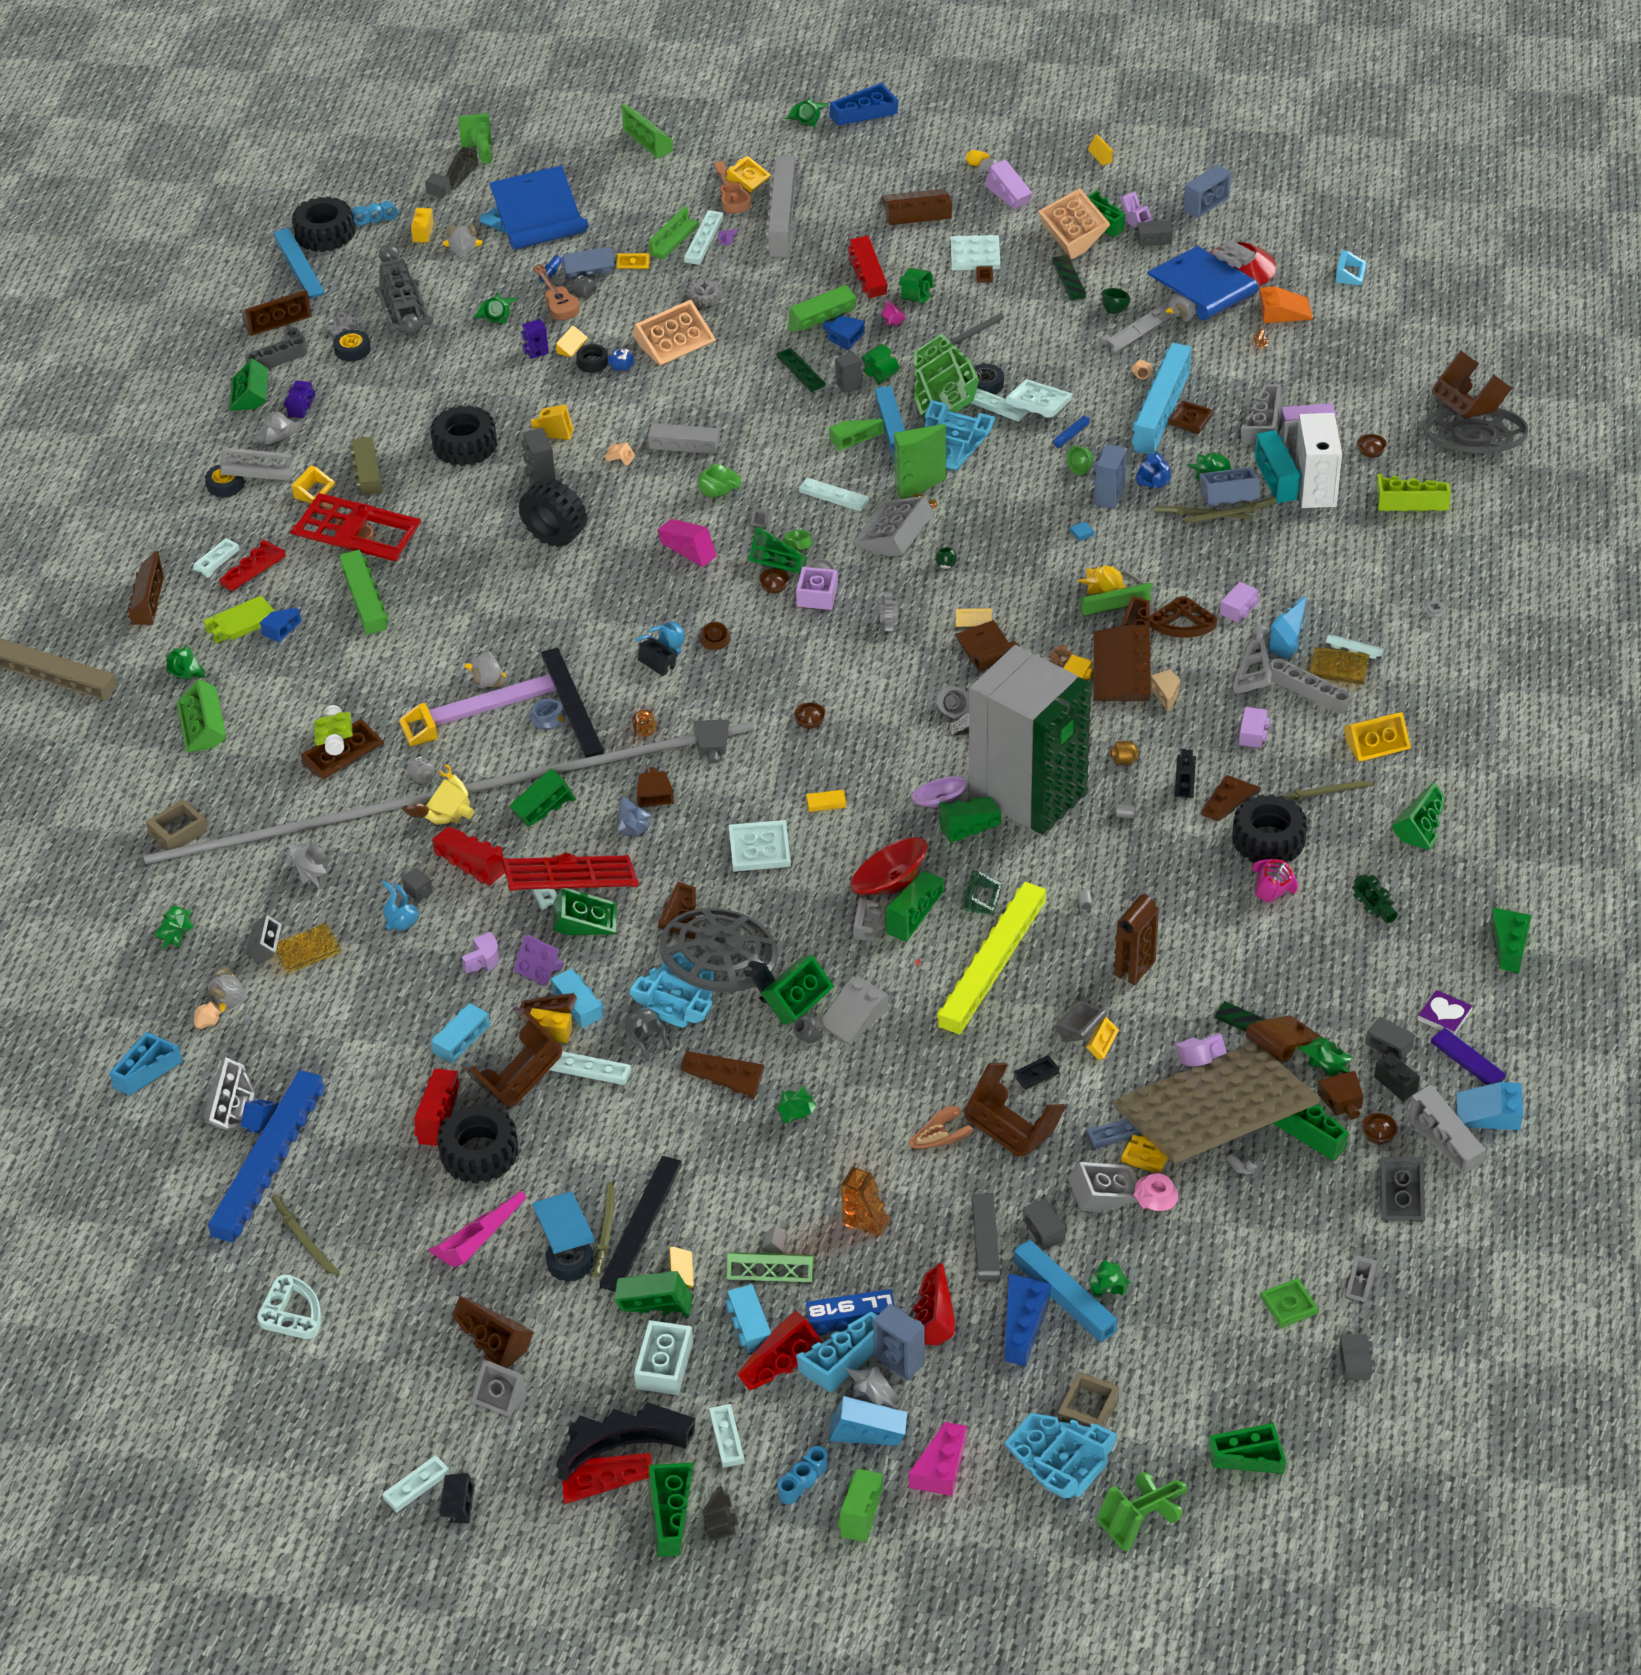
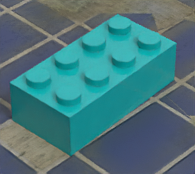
(1277, 466)

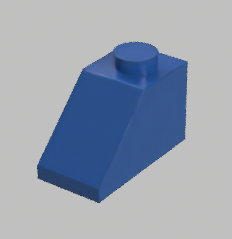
(280, 623)
(257, 1114)

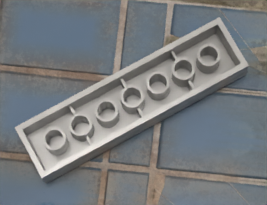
(781, 206)

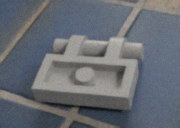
(1234, 254)

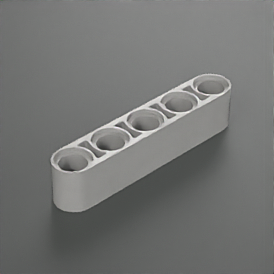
(1309, 686)

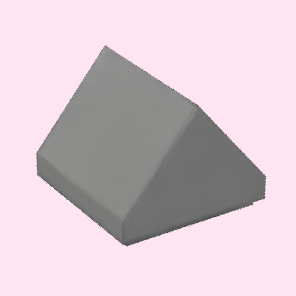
(760, 518)
(774, 1240)

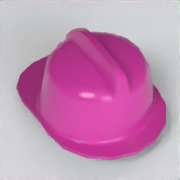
(892, 314)

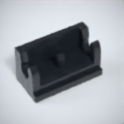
(656, 656)
(761, 976)
(457, 1498)

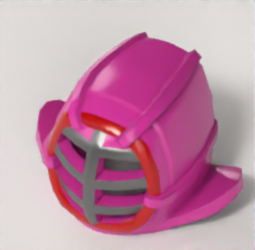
(1270, 886)

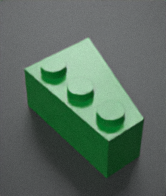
(968, 818)

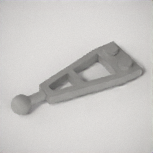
(1260, 679)

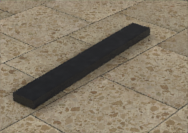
(572, 703)
(641, 1222)

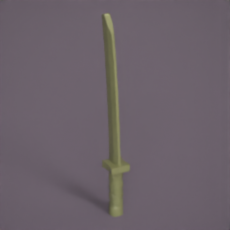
(1249, 507)
(1184, 510)
(1297, 794)
(289, 1219)
(603, 1247)

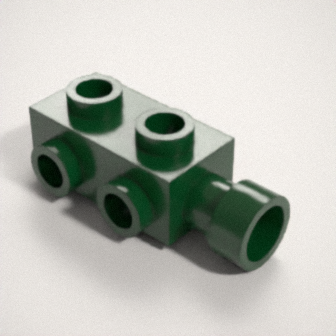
(1376, 901)

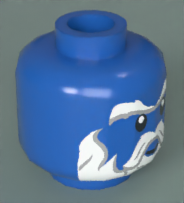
(621, 359)

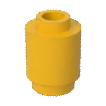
(975, 157)

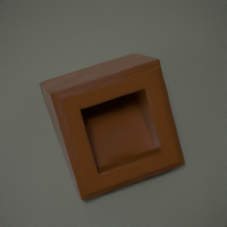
(984, 274)

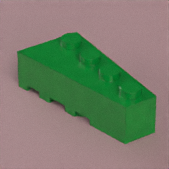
(913, 905)
(1316, 1130)
(668, 1498)

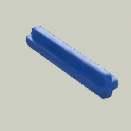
(1071, 431)

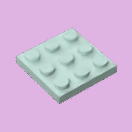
(974, 252)
(1038, 398)
(759, 845)

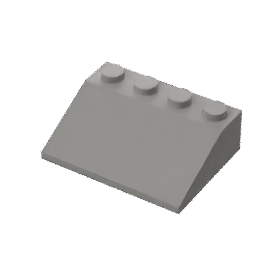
(895, 526)

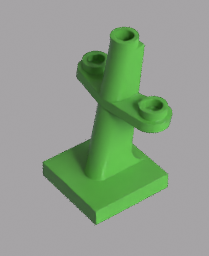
(476, 132)
(1124, 1518)

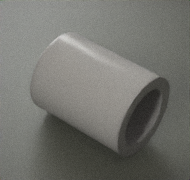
(1125, 811)
(1085, 900)

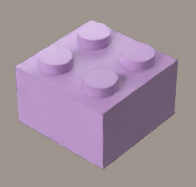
(817, 588)

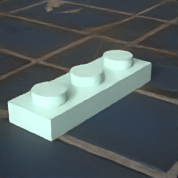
(1354, 646)
(726, 1435)
(416, 1483)

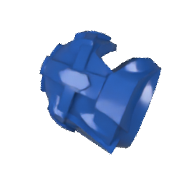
(1154, 471)

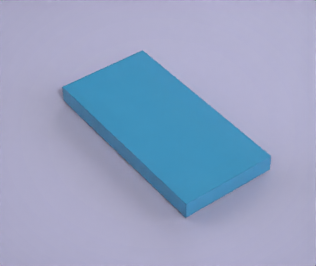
(563, 1222)

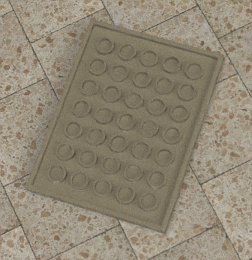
(1215, 1102)

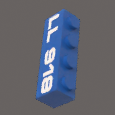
(839, 1312)

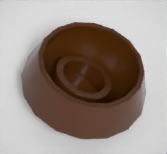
(1371, 445)
(774, 580)
(714, 636)
(809, 715)
(1379, 1128)

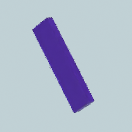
(1467, 1057)

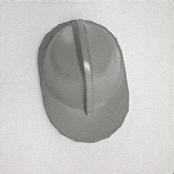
(953, 698)

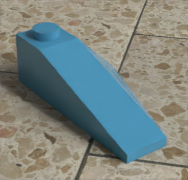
(1287, 629)

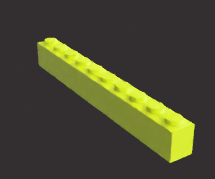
(991, 958)

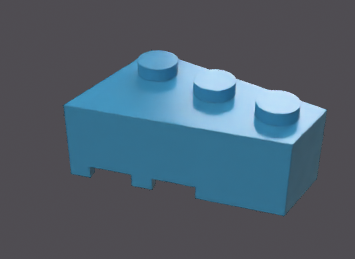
(144, 1063)
(867, 1423)

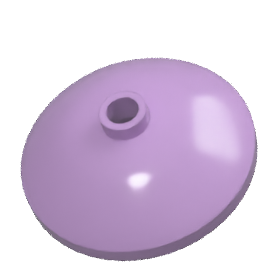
(938, 791)

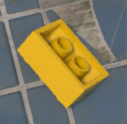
(1377, 736)

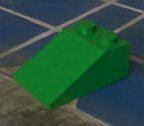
(583, 914)

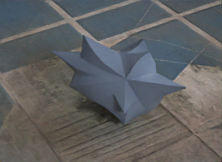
(632, 819)

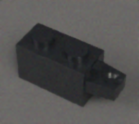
(1185, 774)

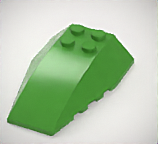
(943, 376)

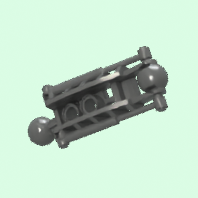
(399, 292)

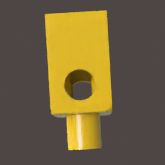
(555, 422)

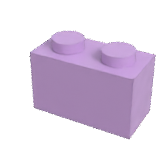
(1239, 602)
(1253, 727)

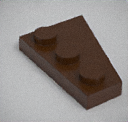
(1228, 796)
(681, 901)

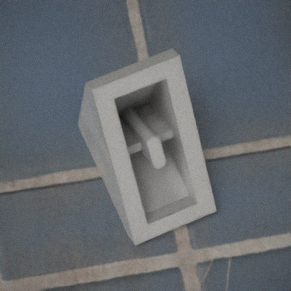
(1361, 1278)

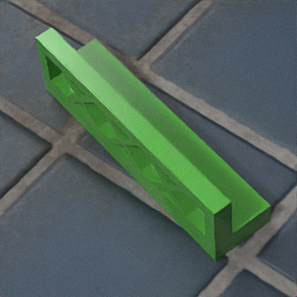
(673, 237)
(1113, 599)
(770, 1258)

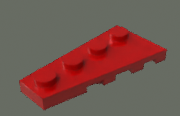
(257, 562)
(605, 1474)

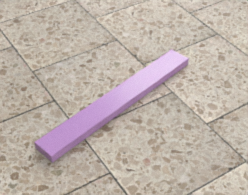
(492, 700)

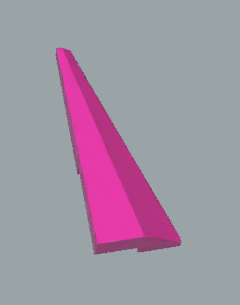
(465, 1242)

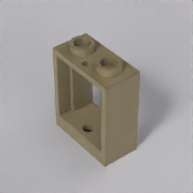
(182, 836)
(1094, 1385)

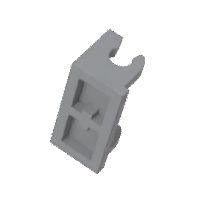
(866, 920)

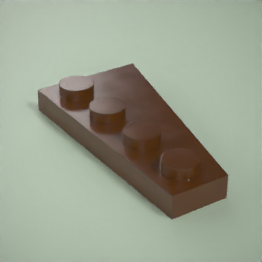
(735, 1074)

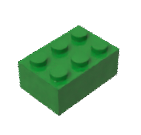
(797, 989)

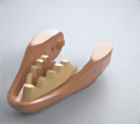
(934, 1132)

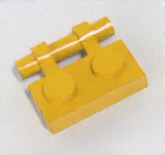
(1143, 1157)

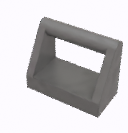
(1076, 1018)

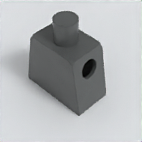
(711, 738)

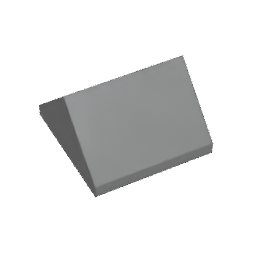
(499, 1388)

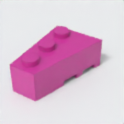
(688, 540)
(941, 1461)

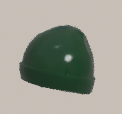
(1115, 300)

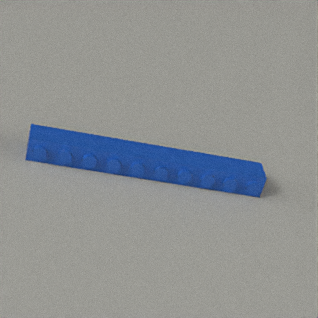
(266, 1156)

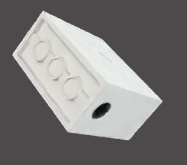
(1318, 460)

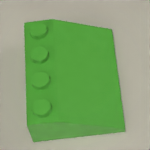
(919, 459)

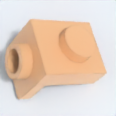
(620, 451)

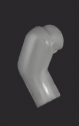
(1239, 1167)

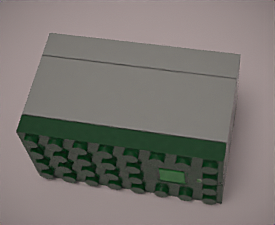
(1029, 738)

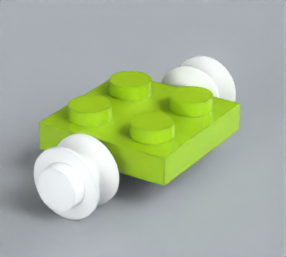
(333, 729)

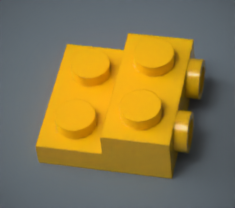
(748, 174)

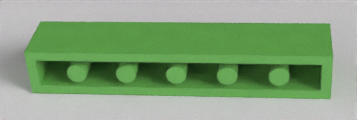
(364, 592)

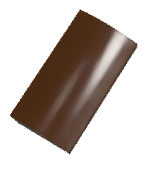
(361, 743)

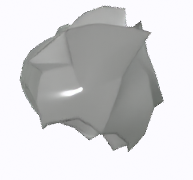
(276, 428)
(309, 861)
(872, 1387)

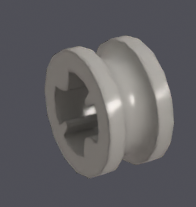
(1435, 605)

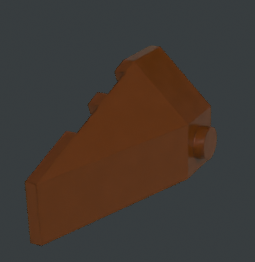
(497, 1335)

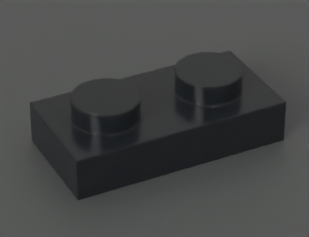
(1036, 1072)

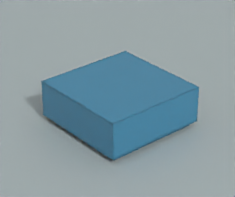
(1082, 531)

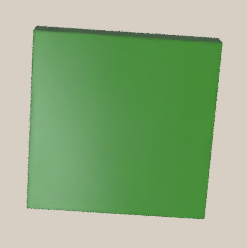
(1289, 1302)

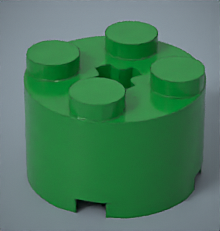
(916, 285)
(880, 363)

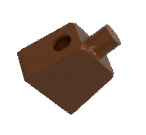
(654, 789)
(1342, 1094)

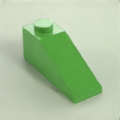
(853, 432)

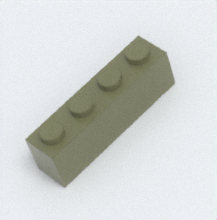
(367, 468)

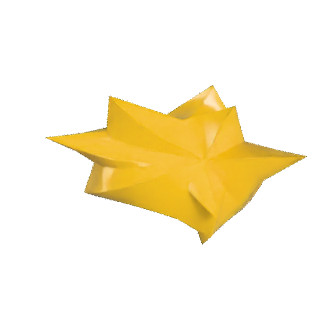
(1102, 579)

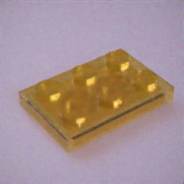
(1339, 665)
(307, 948)

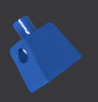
(845, 331)

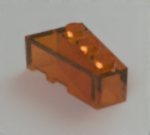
(861, 1203)

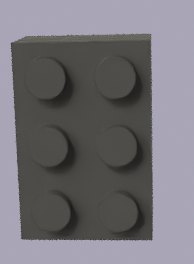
(538, 456)

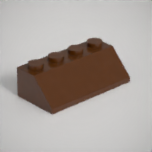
(277, 313)
(146, 591)

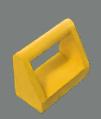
(307, 480)
(428, 734)

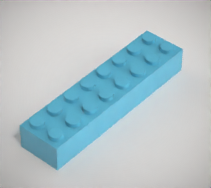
(1161, 398)

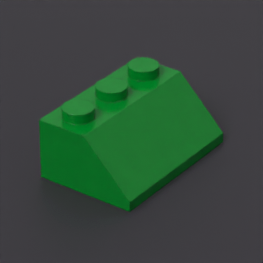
(249, 386)

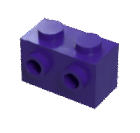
(534, 338)
(299, 399)

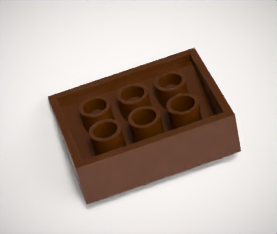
(917, 206)
(1122, 664)

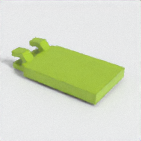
(238, 619)

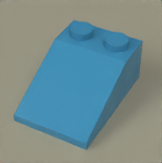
(1491, 1106)

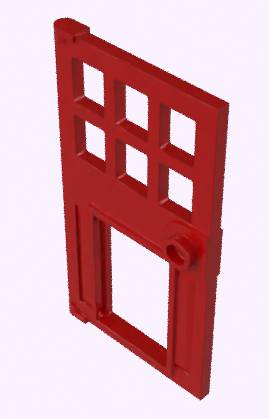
(354, 522)

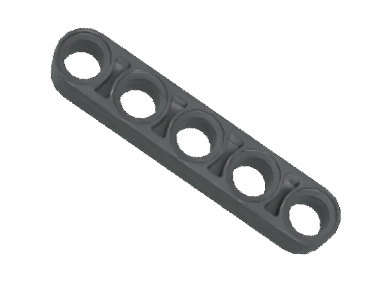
(985, 1237)

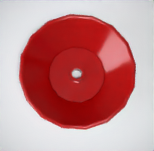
(1260, 268)
(890, 868)

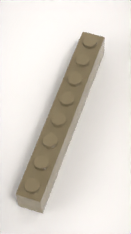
(56, 670)

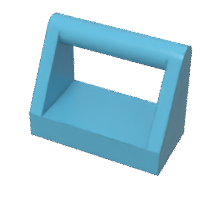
(1346, 277)

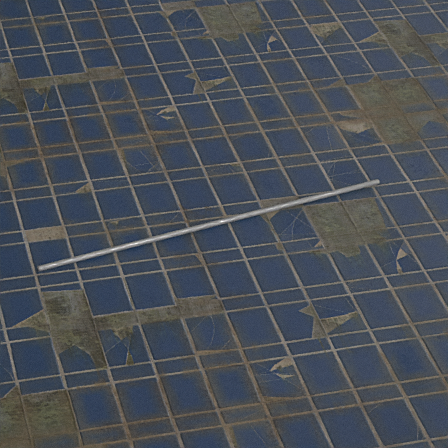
(424, 798)

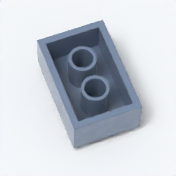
(1207, 191)
(587, 263)
(1110, 476)
(1229, 486)
(899, 1342)

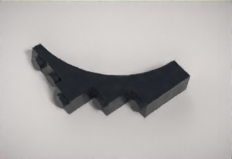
(618, 1429)

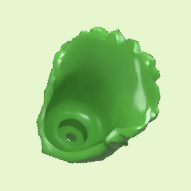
(718, 481)

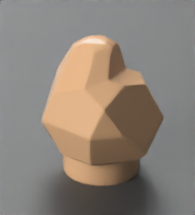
(1142, 369)
(206, 1015)

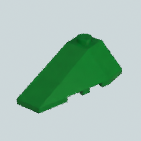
(1420, 818)

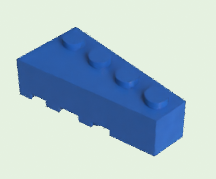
(864, 105)
(1025, 1313)

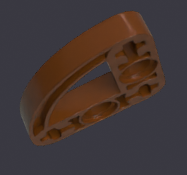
(1184, 632)

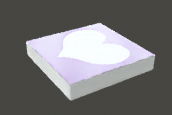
(1445, 1012)

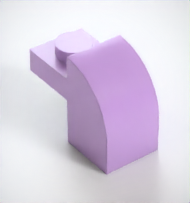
(1133, 211)
(485, 954)
(1200, 1052)

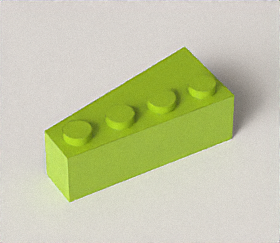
(1411, 494)

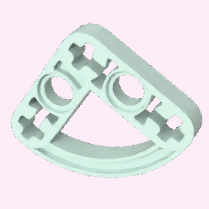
(277, 1312)

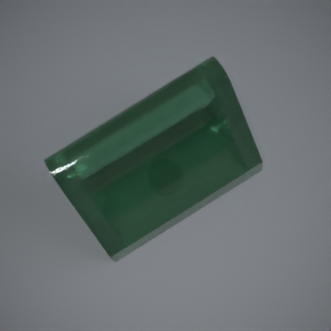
(978, 880)

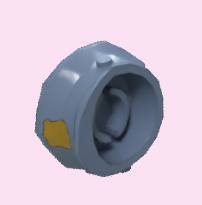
(547, 714)

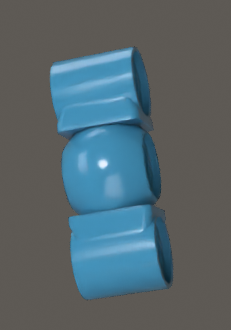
(381, 213)
(809, 1467)

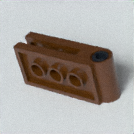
(1136, 939)

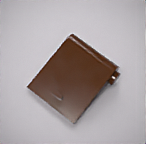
(984, 644)
(1280, 1036)

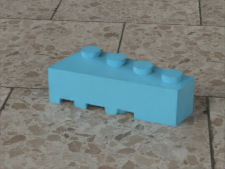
(845, 1350)

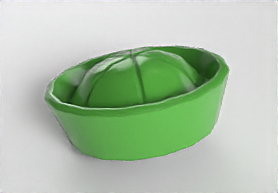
(1079, 460)
(798, 539)

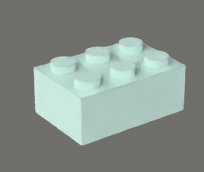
(663, 1357)

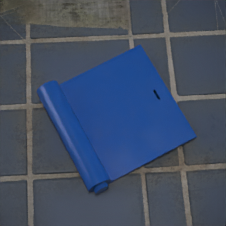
(537, 207)
(1205, 281)

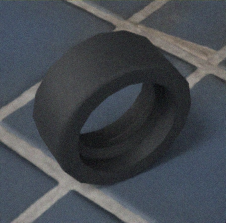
(592, 366)

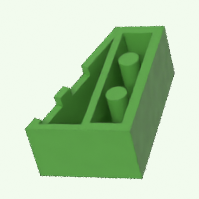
(860, 1505)

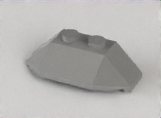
(228, 1095)

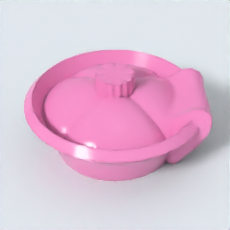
(1156, 1192)

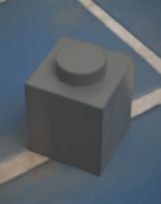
(438, 185)
(417, 884)

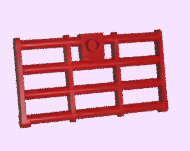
(582, 871)

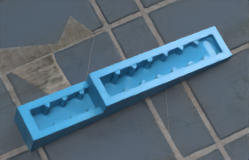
(298, 262)

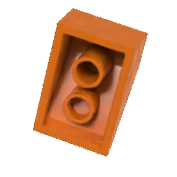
(1283, 305)

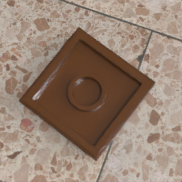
(1190, 417)

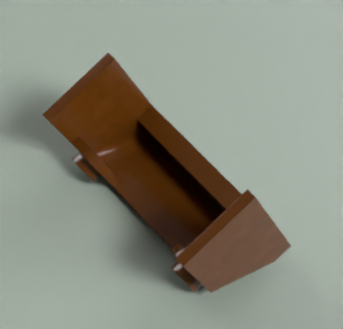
(1455, 384)
(526, 1068)
(991, 1116)

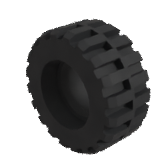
(323, 224)
(462, 450)
(552, 512)
(1269, 812)
(479, 1163)

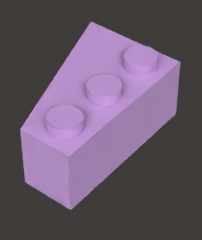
(1007, 184)

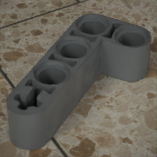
(279, 353)

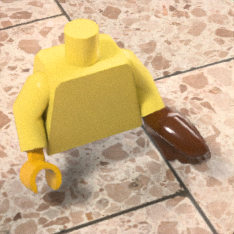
(447, 803)

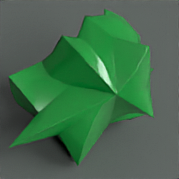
(806, 112)
(495, 309)
(1210, 463)
(184, 664)
(174, 925)
(1326, 1056)
(795, 1105)
(1108, 1279)

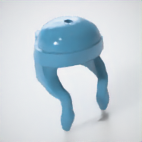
(670, 635)
(399, 917)

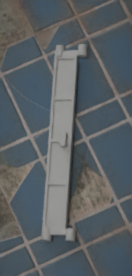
(1137, 329)

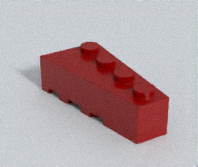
(867, 267)
(470, 855)
(436, 1105)

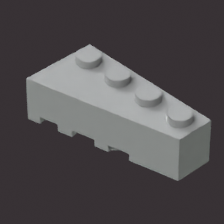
(1264, 414)
(1445, 1130)

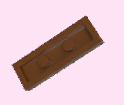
(558, 1003)

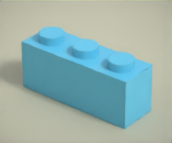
(587, 1008)
(460, 1033)
(747, 1317)

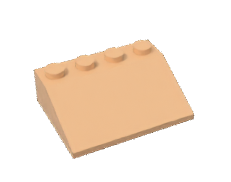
(1074, 223)
(673, 333)

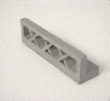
(255, 467)

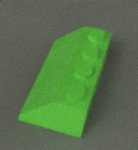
(645, 132)
(821, 308)
(201, 717)

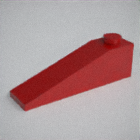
(935, 1307)
(779, 1351)

